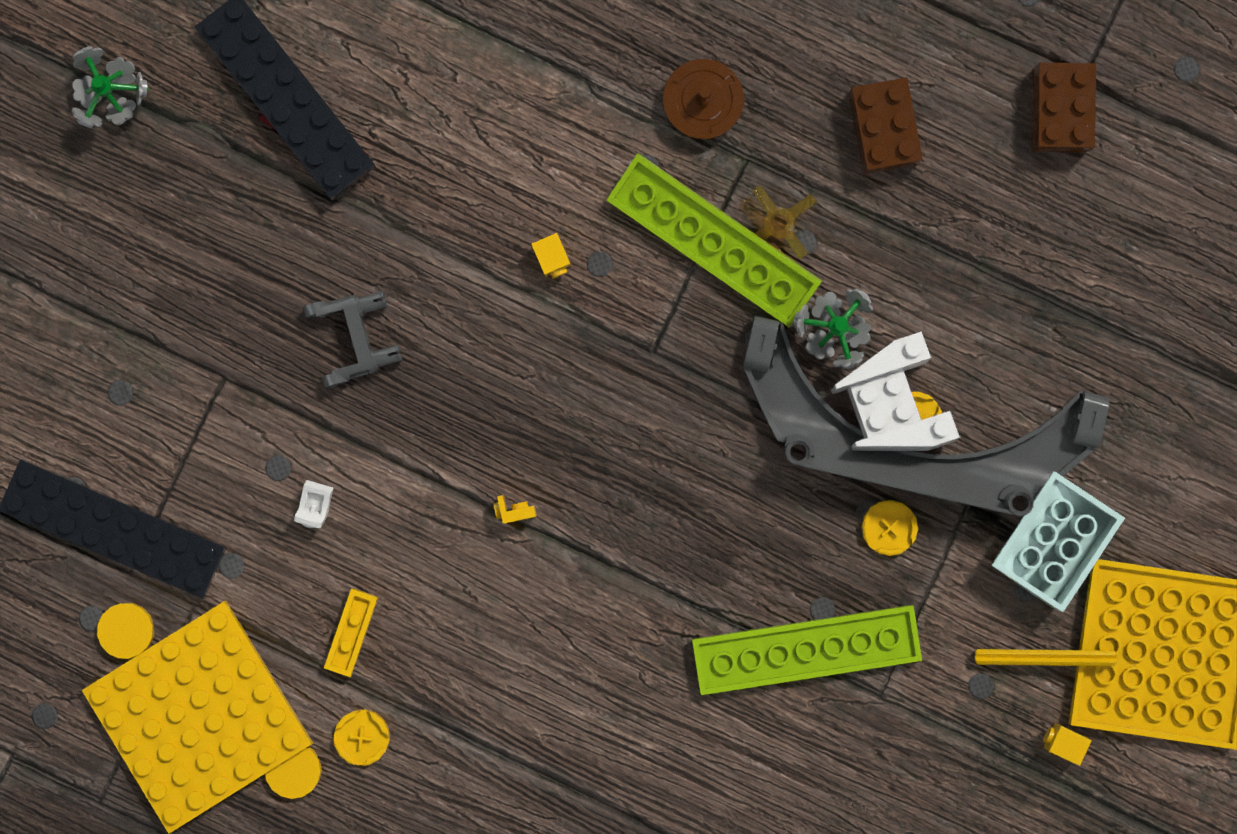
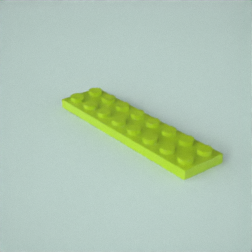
(713, 240)
(807, 649)

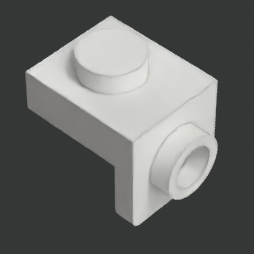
(314, 504)

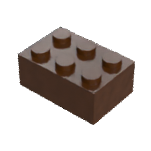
(1063, 107)
(885, 125)

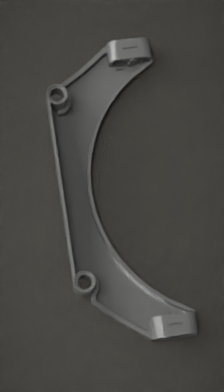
(977, 478)

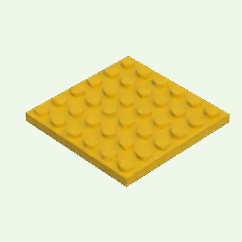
(1172, 655)
(197, 716)

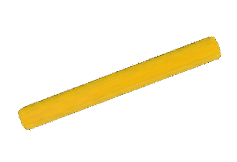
(1046, 657)

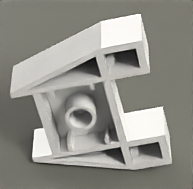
(887, 405)

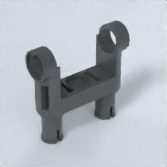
(354, 310)

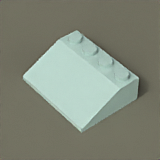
(1058, 542)

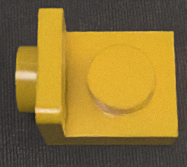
(519, 511)

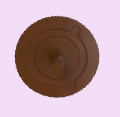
(703, 99)

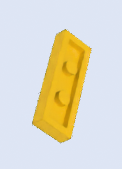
(351, 632)

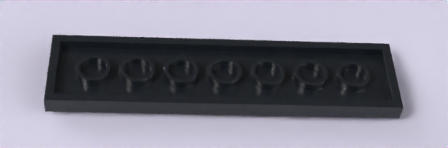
(285, 97)
(112, 528)

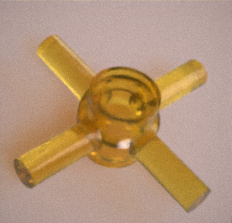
(789, 214)

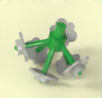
(91, 91)
(850, 332)

